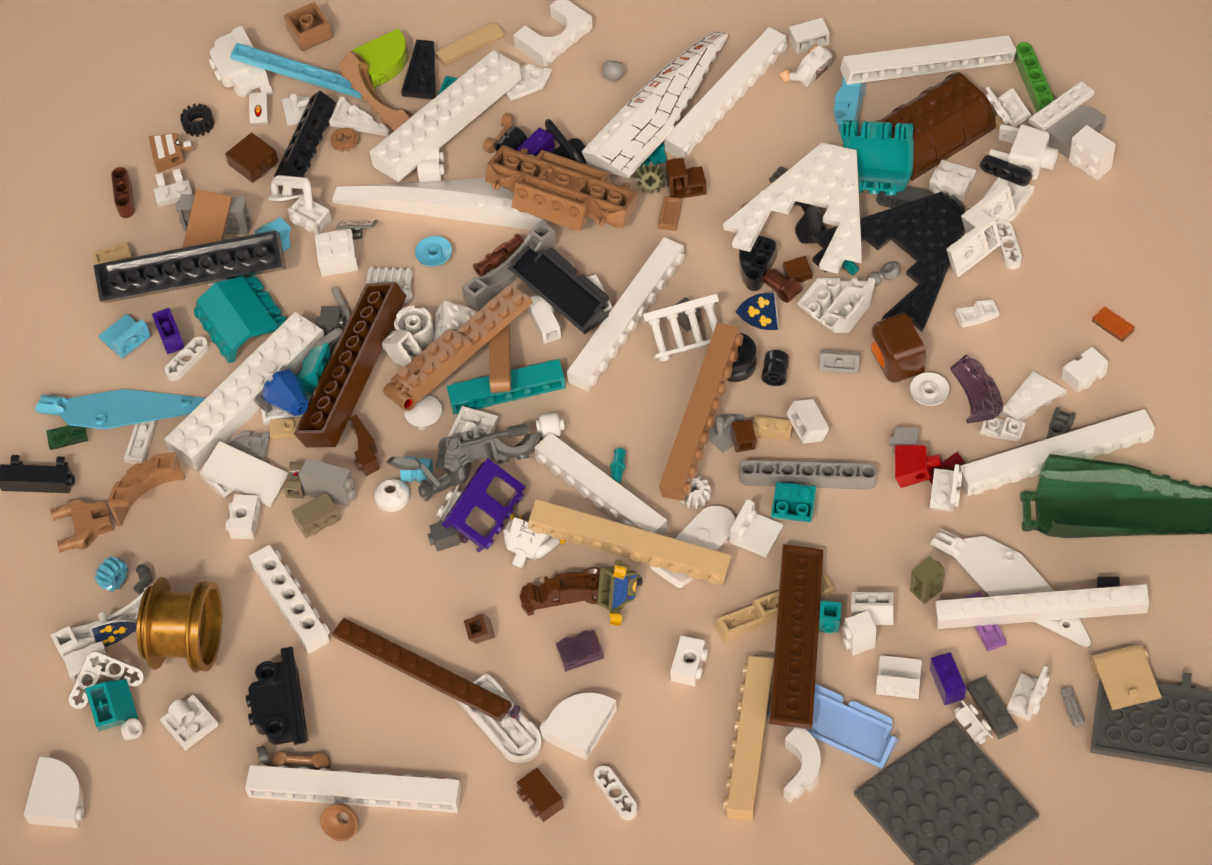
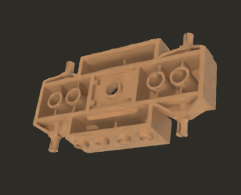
(560, 189)

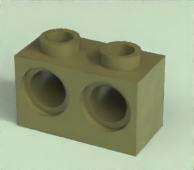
(927, 579)

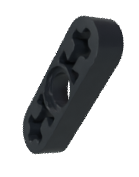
(995, 167)

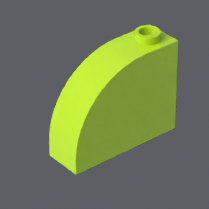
(385, 55)

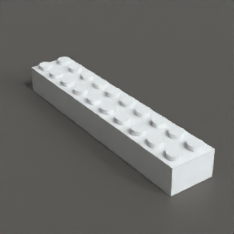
(445, 115)
(234, 398)

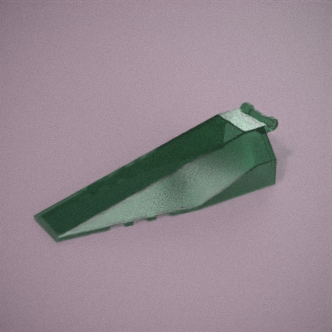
(1113, 499)

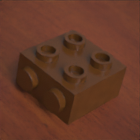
(252, 157)

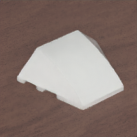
(838, 302)

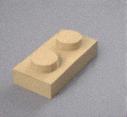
(772, 428)

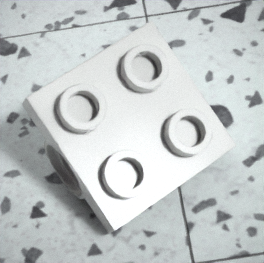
(472, 420)
(188, 721)

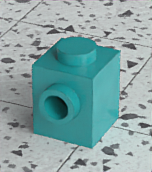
(829, 616)

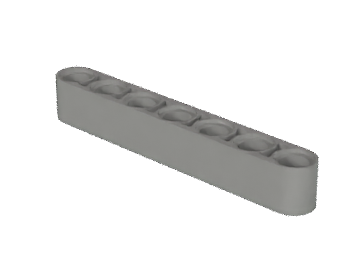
(817, 473)

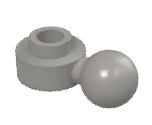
(888, 271)

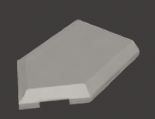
(251, 443)

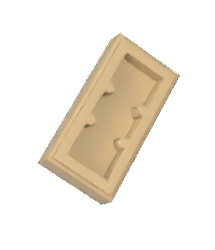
(112, 253)
(283, 428)

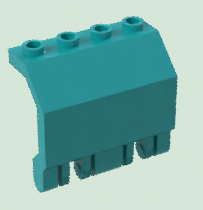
(881, 160)
(235, 312)

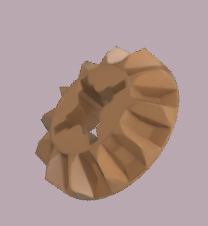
(337, 139)

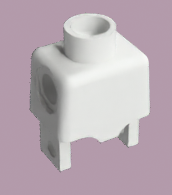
(1029, 148)

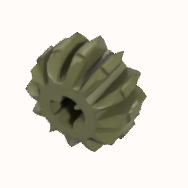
(655, 172)

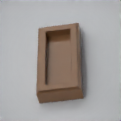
(670, 213)

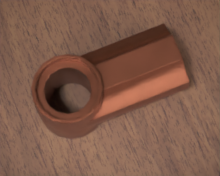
(785, 287)

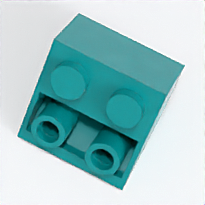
(794, 502)
(111, 703)

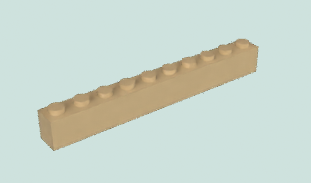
(629, 542)

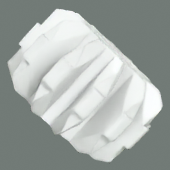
(699, 494)

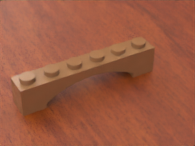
(355, 70)

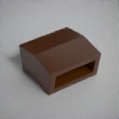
(797, 269)

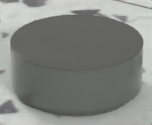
(262, 755)

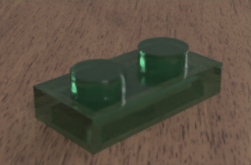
(66, 436)

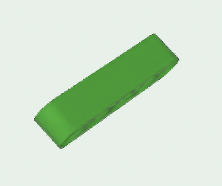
(1033, 76)

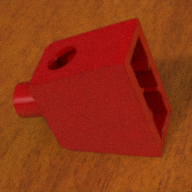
(914, 464)

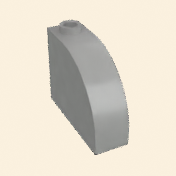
(1063, 130)

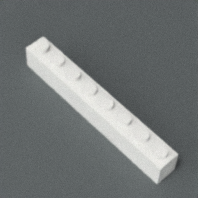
(597, 486)

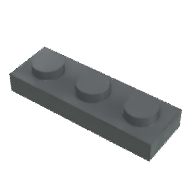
(992, 708)

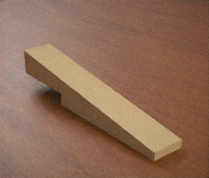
(754, 616)

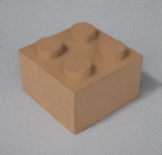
(308, 26)

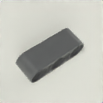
(908, 195)

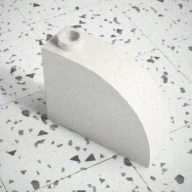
(579, 722)
(55, 795)

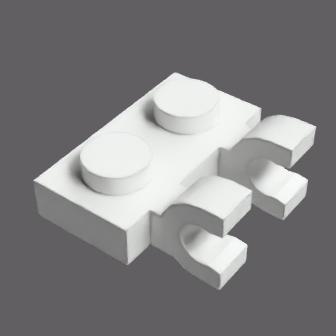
(171, 193)

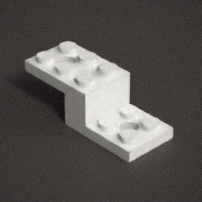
(981, 230)

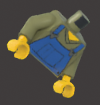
(617, 589)

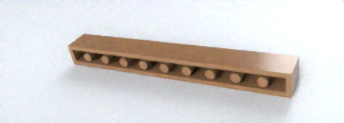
(701, 412)

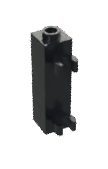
(36, 477)

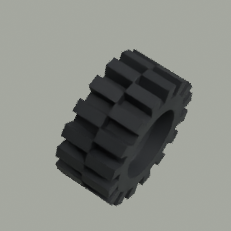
(194, 113)

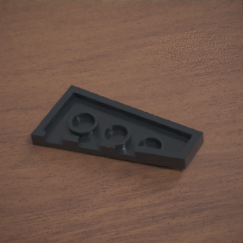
(420, 76)

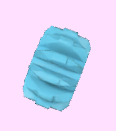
(111, 573)

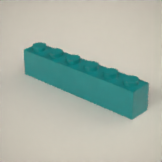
(524, 383)

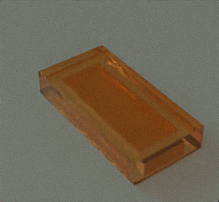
(1113, 324)

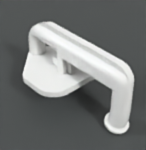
(288, 183)

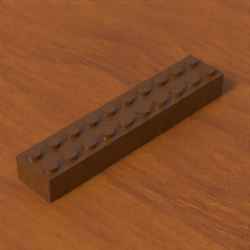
(350, 365)

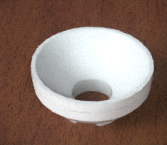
(392, 501)

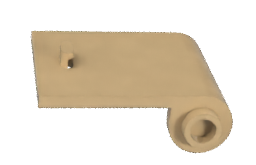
(1125, 676)

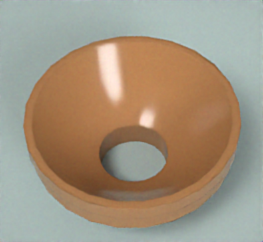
(334, 826)

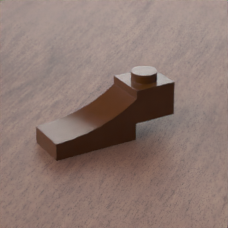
(364, 455)

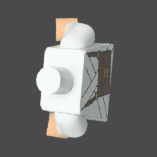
(811, 66)

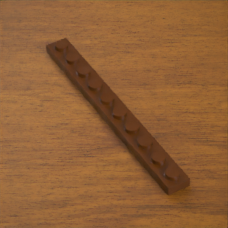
(422, 669)

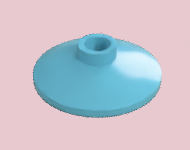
(433, 245)

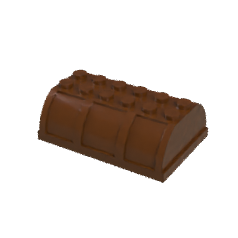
(944, 121)

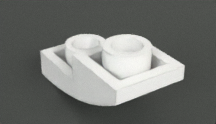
(1003, 429)

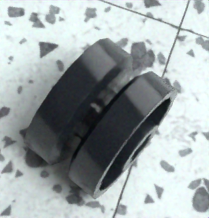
(746, 361)

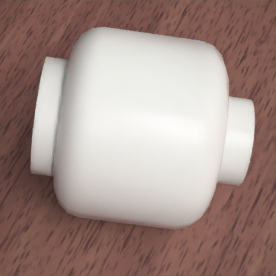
(548, 424)

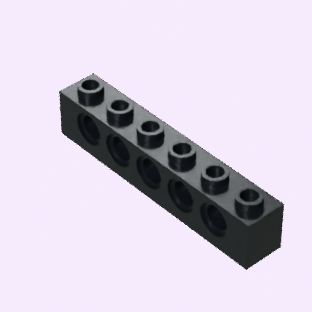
(307, 136)

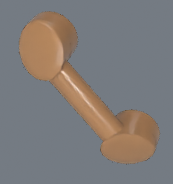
(506, 122)
(318, 760)

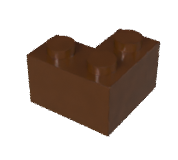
(684, 182)

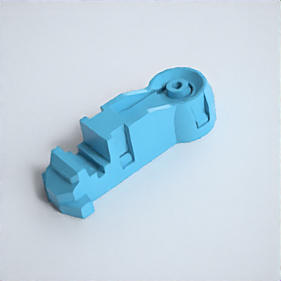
(849, 102)

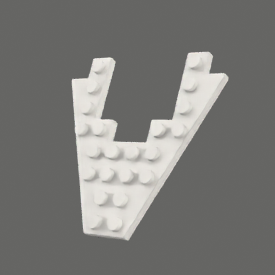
(822, 179)

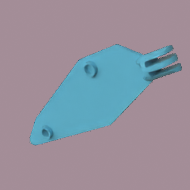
(117, 408)

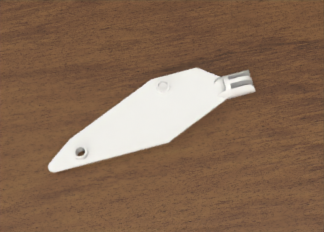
(1002, 573)

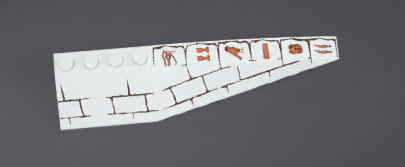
(652, 111)

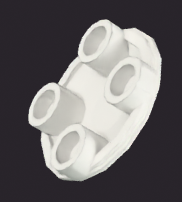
(425, 413)

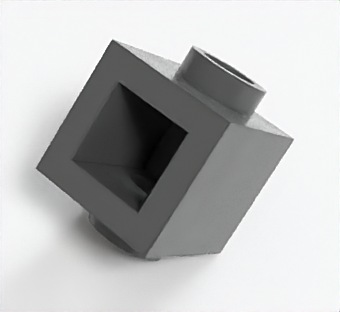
(330, 319)

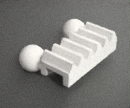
(400, 276)

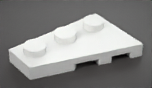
(1031, 396)

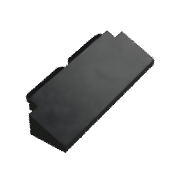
(556, 283)

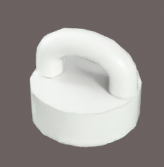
(131, 729)

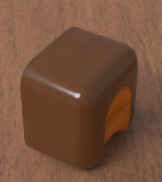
(898, 348)

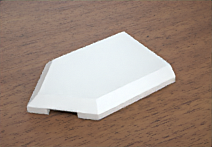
(532, 80)

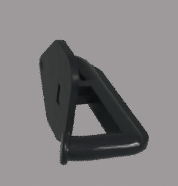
(568, 149)
(809, 223)

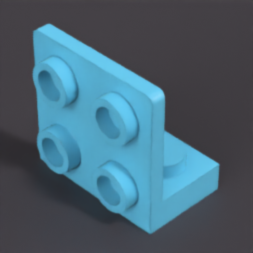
(125, 335)

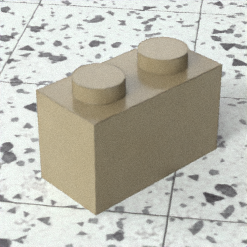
(316, 515)

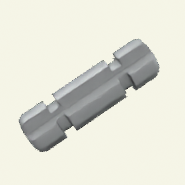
(1072, 707)

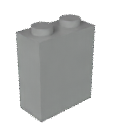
(323, 477)

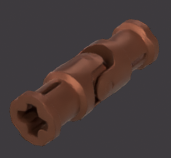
(498, 256)

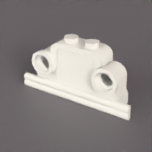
(235, 73)

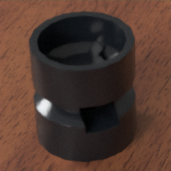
(512, 138)
(775, 368)

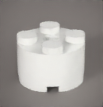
(416, 321)

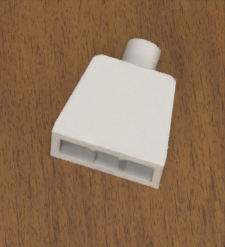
(401, 347)

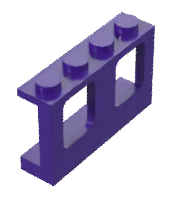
(475, 496)

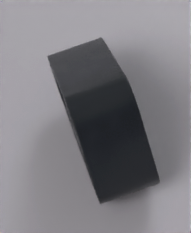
(757, 262)

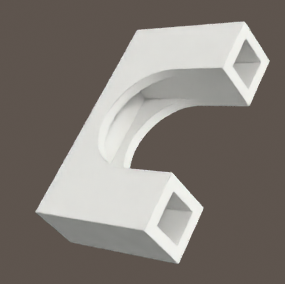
(546, 49)
(543, 315)

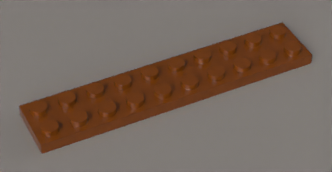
(796, 637)

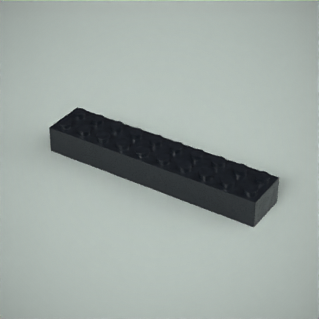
(189, 266)

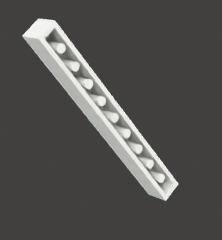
(927, 59)
(725, 93)
(626, 314)
(1081, 443)
(1042, 606)
(353, 788)

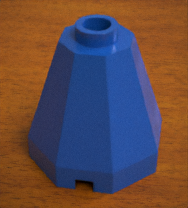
(286, 393)

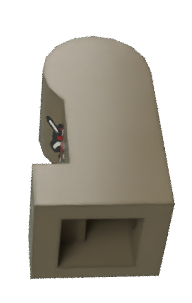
(293, 481)

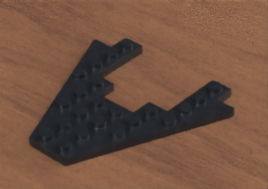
(924, 232)

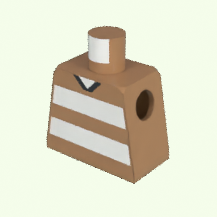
(168, 150)

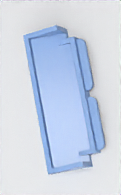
(852, 727)

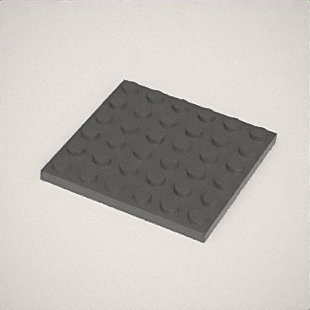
(946, 802)

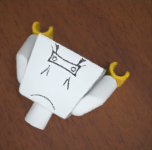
(526, 542)

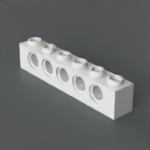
(310, 638)

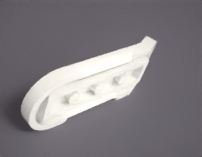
(707, 530)
(514, 738)

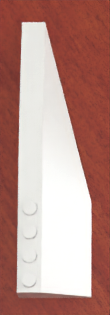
(450, 199)

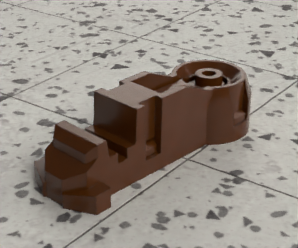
(561, 590)

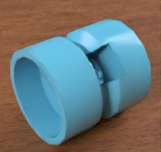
(411, 475)

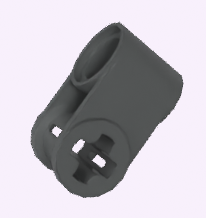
(1060, 423)

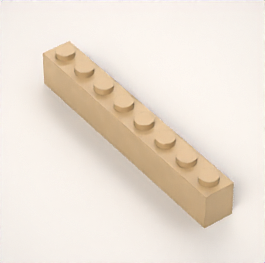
(750, 738)

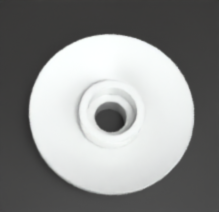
(929, 383)

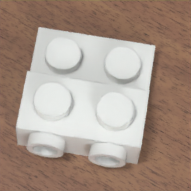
(952, 179)

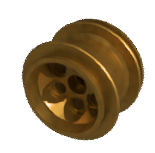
(180, 624)

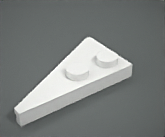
(351, 117)

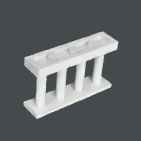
(672, 315)

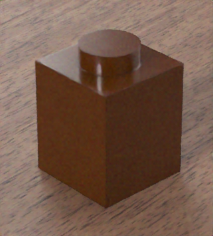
(743, 435)
(479, 628)

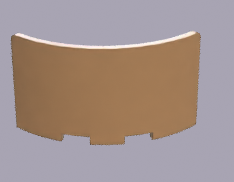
(142, 478)

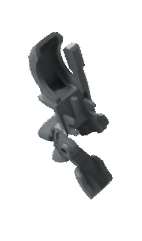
(459, 453)

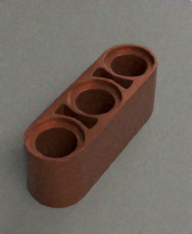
(122, 192)

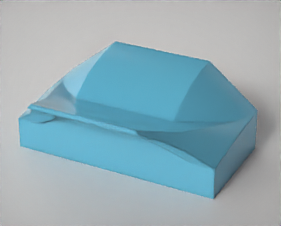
(280, 226)

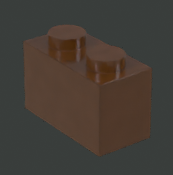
(540, 795)

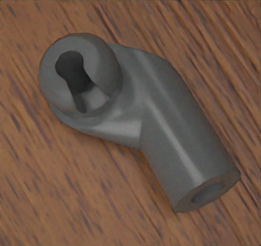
(144, 578)

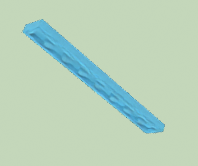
(293, 69)

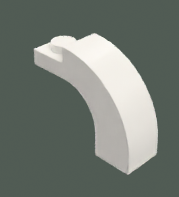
(806, 749)

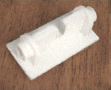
(451, 498)
(979, 728)

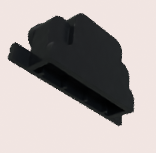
(278, 701)

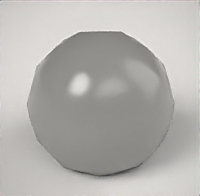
(612, 70)

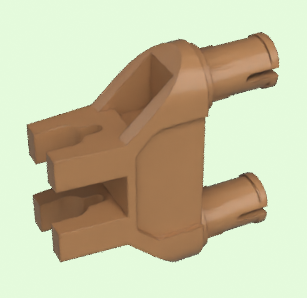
(88, 522)

